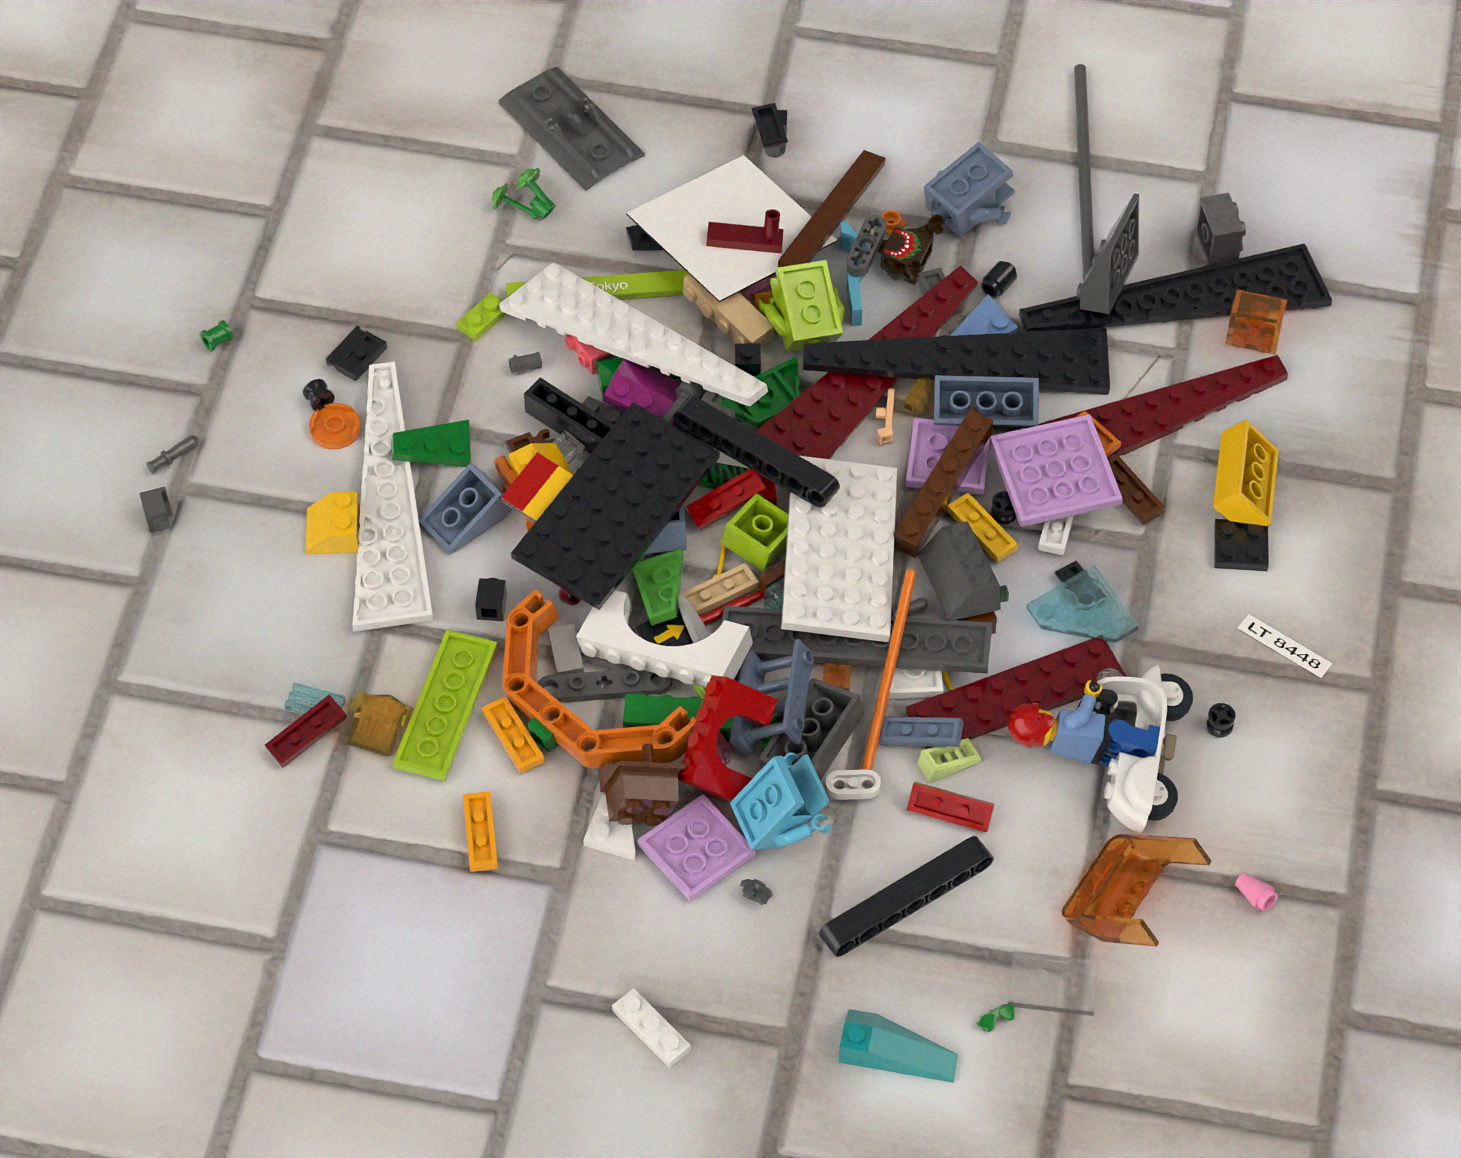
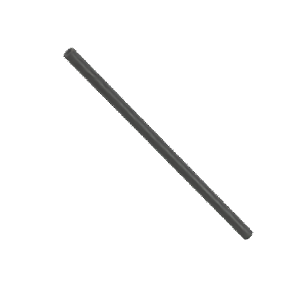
(1084, 168)

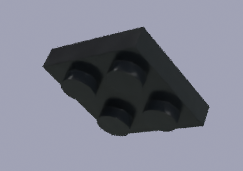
(1240, 546)

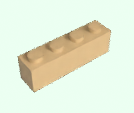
(733, 315)

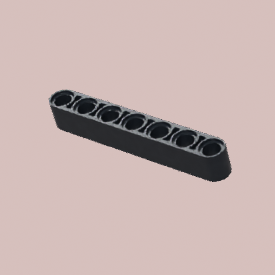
(756, 452)
(906, 896)

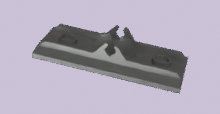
(570, 127)

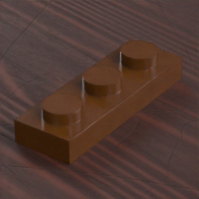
(1134, 492)

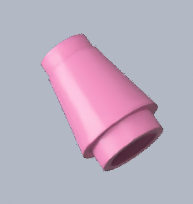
(1257, 892)

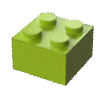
(757, 532)

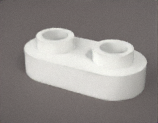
(852, 784)

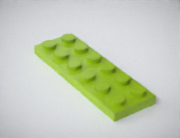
(445, 705)

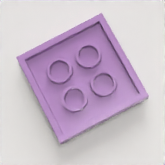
(926, 449)
(696, 847)

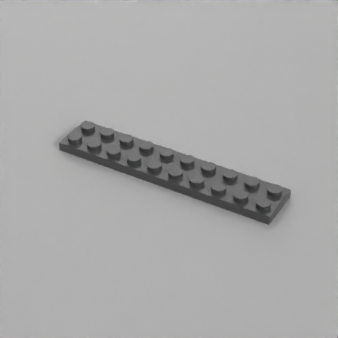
(924, 643)

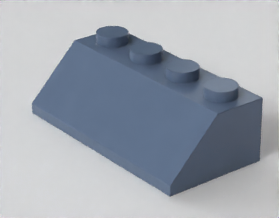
(1002, 399)

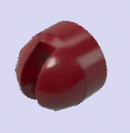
(563, 595)

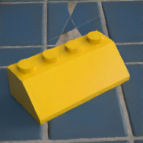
(1246, 475)

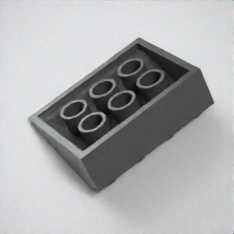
(1112, 263)

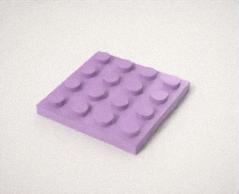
(1055, 470)

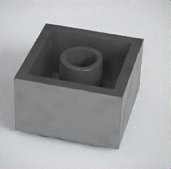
(1219, 228)

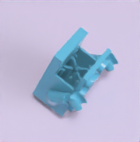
(781, 804)

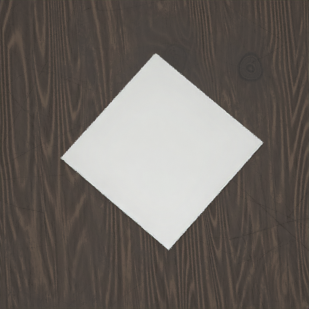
(729, 195)

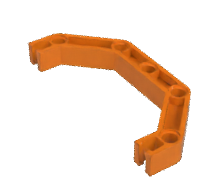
(568, 729)

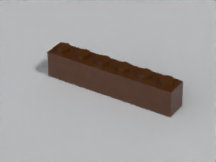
(942, 483)

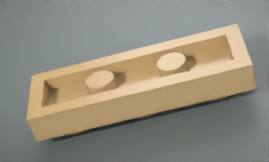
(721, 589)

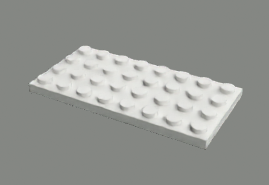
(842, 555)

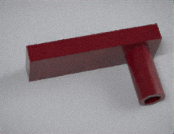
(748, 237)

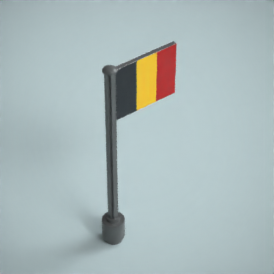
(544, 479)

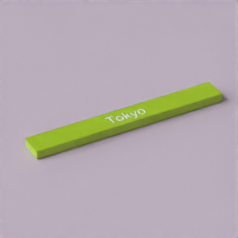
(632, 285)

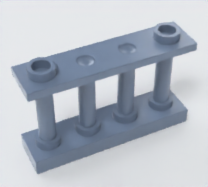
(752, 675)

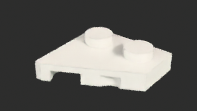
(609, 835)

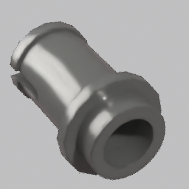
(525, 362)

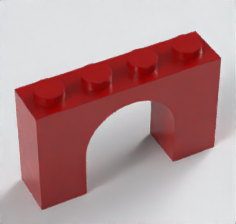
(721, 701)

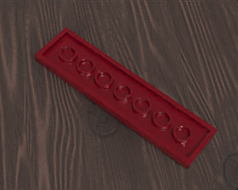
(1046, 681)

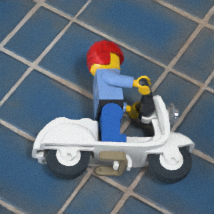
(1133, 753)

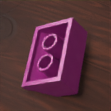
(643, 387)

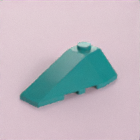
(884, 1045)

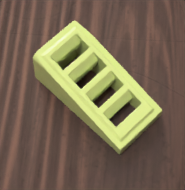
(934, 769)

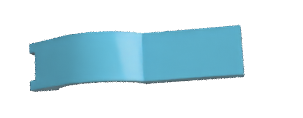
(847, 239)

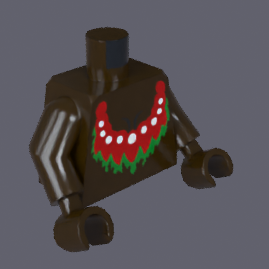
(909, 250)

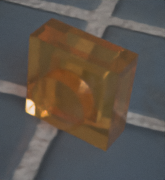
(837, 675)

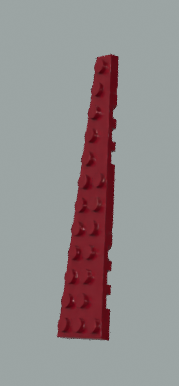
(839, 402)
(1165, 410)

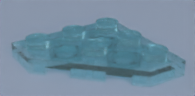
(1084, 609)

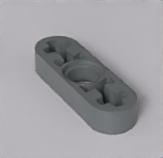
(866, 254)

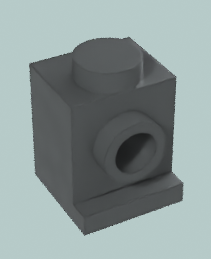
(156, 509)

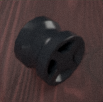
(318, 394)
(999, 503)
(1218, 713)

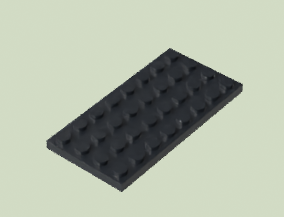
(615, 505)

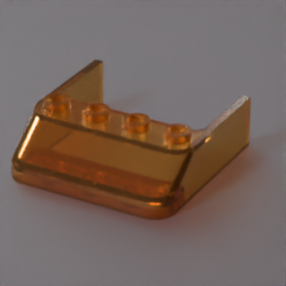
(1121, 880)

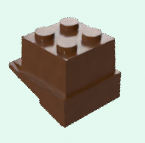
(640, 789)

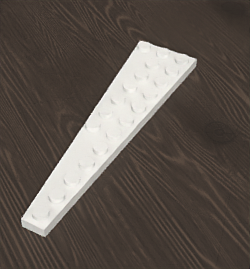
(601, 320)
(390, 554)

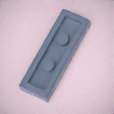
(921, 731)

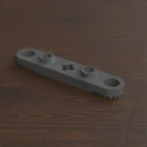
(587, 685)

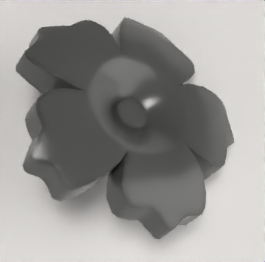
(756, 891)

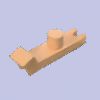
(885, 434)

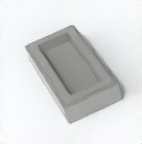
(565, 649)

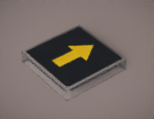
(667, 633)

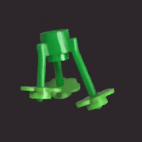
(541, 204)

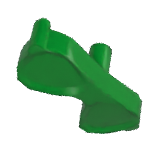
(988, 1020)

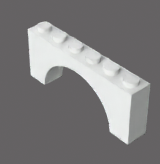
(609, 637)

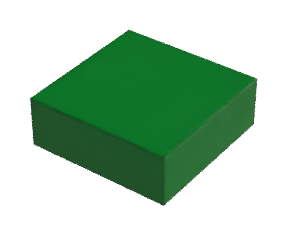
(542, 735)

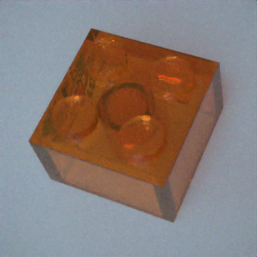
(1256, 322)

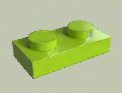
(481, 317)

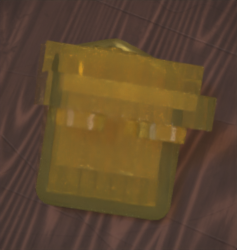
(377, 722)

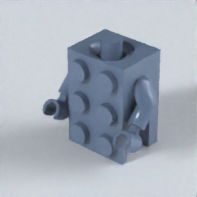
(970, 190)

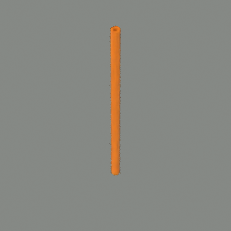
(889, 669)

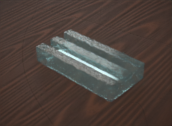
(310, 696)

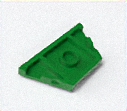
(782, 387)

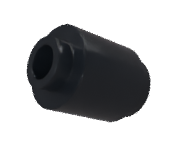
(999, 279)

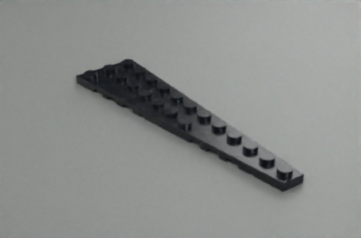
(1194, 293)
(1059, 358)

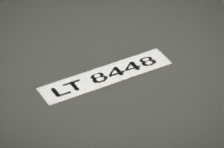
(1284, 646)

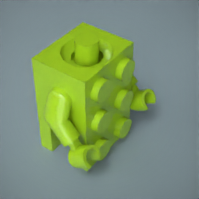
(804, 305)

